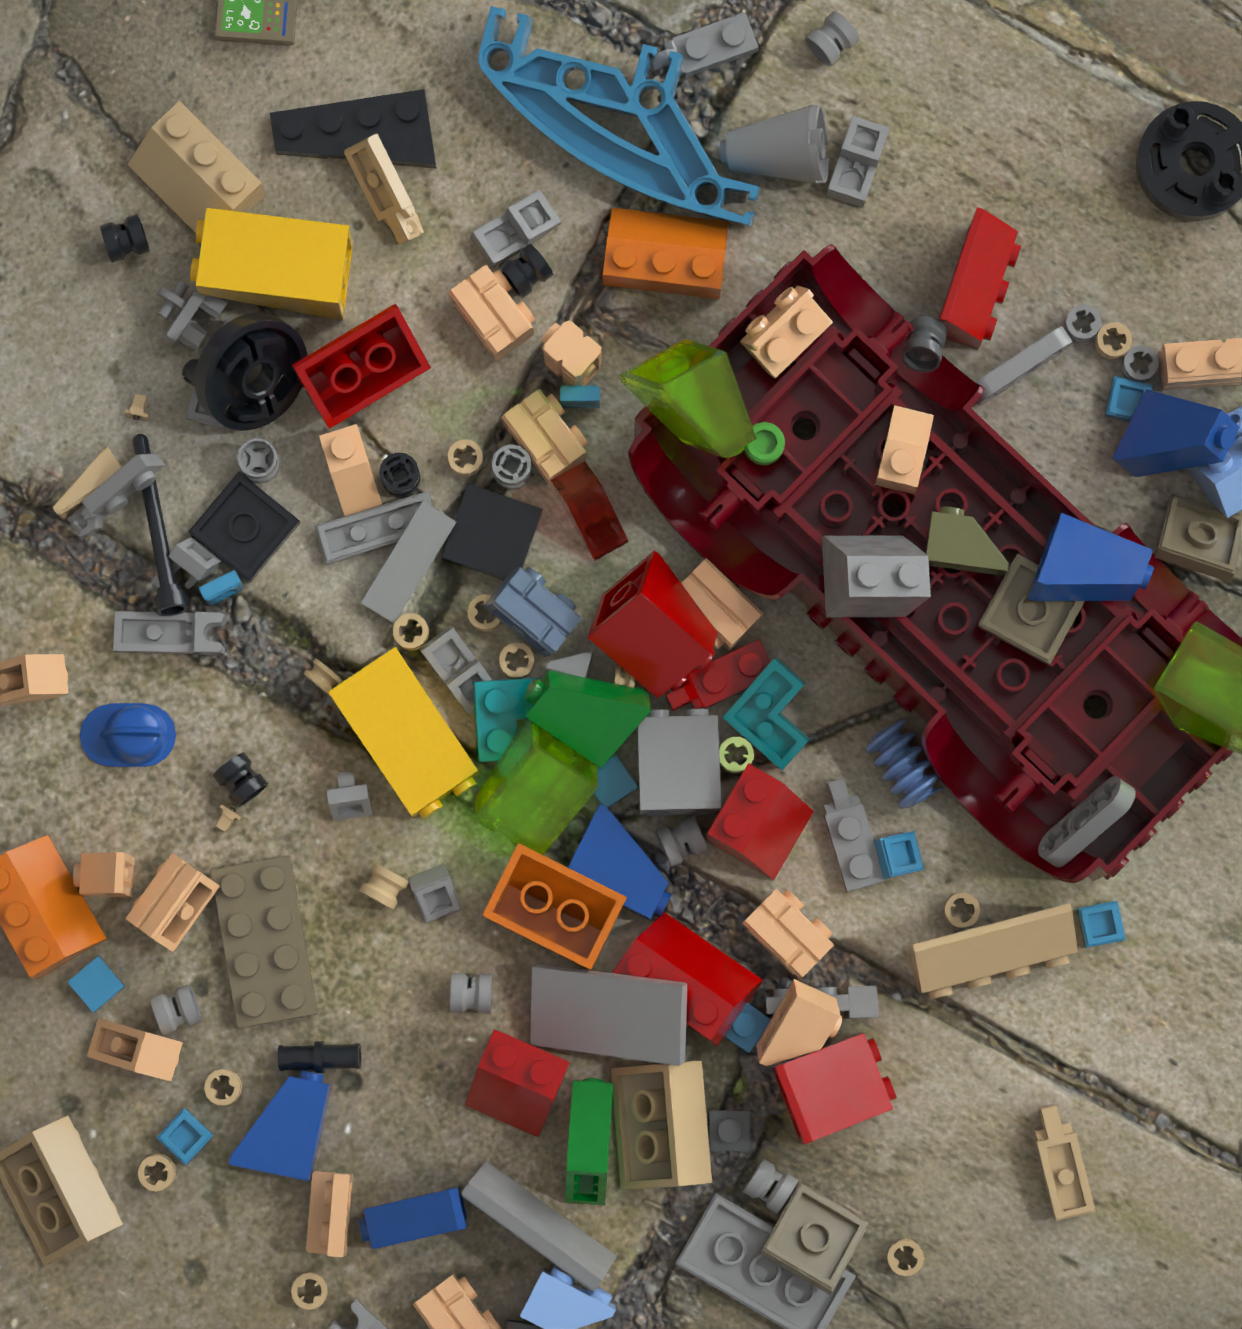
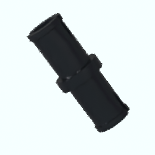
(319, 1057)

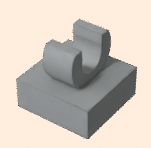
(195, 559)
(349, 799)

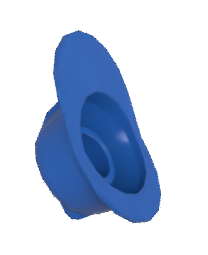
(127, 735)

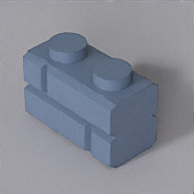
(533, 610)

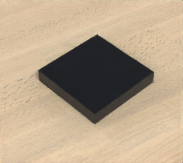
(244, 527)
(491, 532)

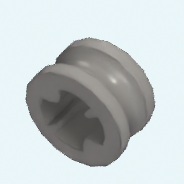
(1085, 310)
(1151, 369)

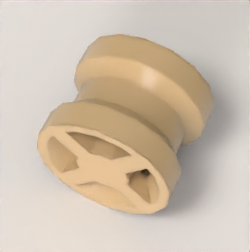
(384, 886)

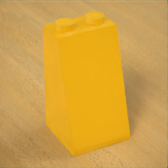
(274, 262)
(405, 734)

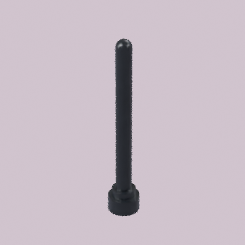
(169, 598)

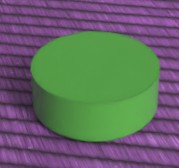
(767, 446)

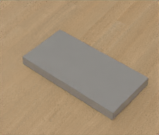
(608, 1014)
(539, 1226)
(727, 1256)

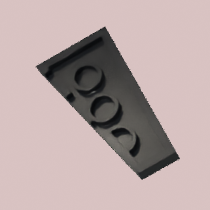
(331, 128)

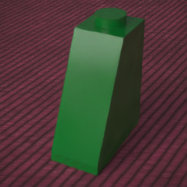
(586, 712)
(588, 1142)

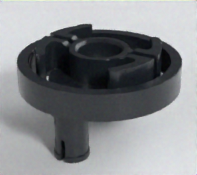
(1180, 131)
(228, 359)

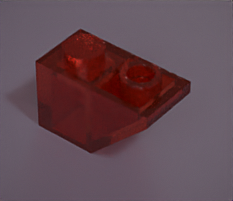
(590, 510)

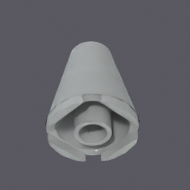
(781, 147)

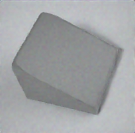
(573, 665)
(435, 893)

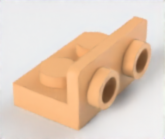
(786, 330)
(329, 1213)

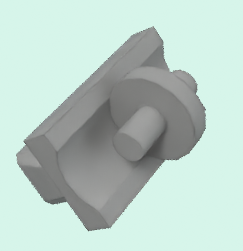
(182, 327)

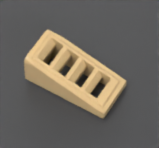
(94, 476)

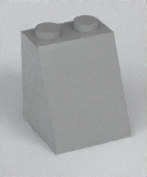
(873, 576)
(679, 764)

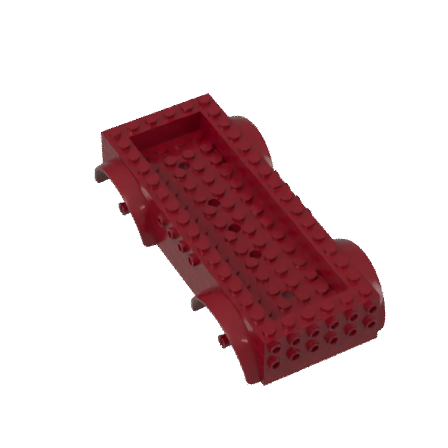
(968, 685)

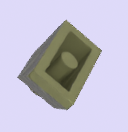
(962, 544)

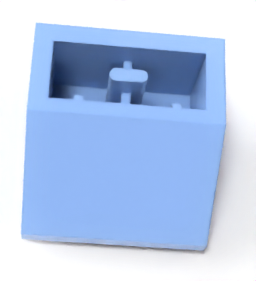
(1223, 480)
(564, 1305)

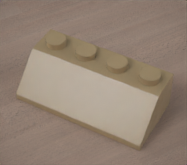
(993, 949)

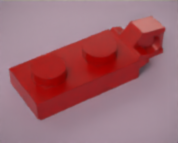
(721, 678)

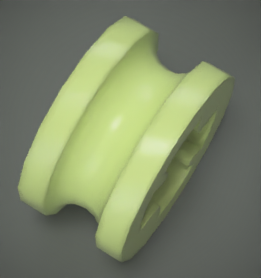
(737, 742)

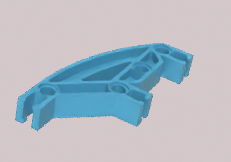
(539, 92)

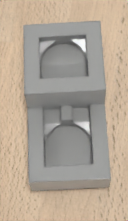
(857, 161)
(519, 226)
(455, 666)

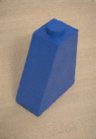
(1173, 436)
(1089, 565)
(617, 862)
(288, 1130)
(414, 1218)

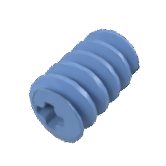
(903, 765)

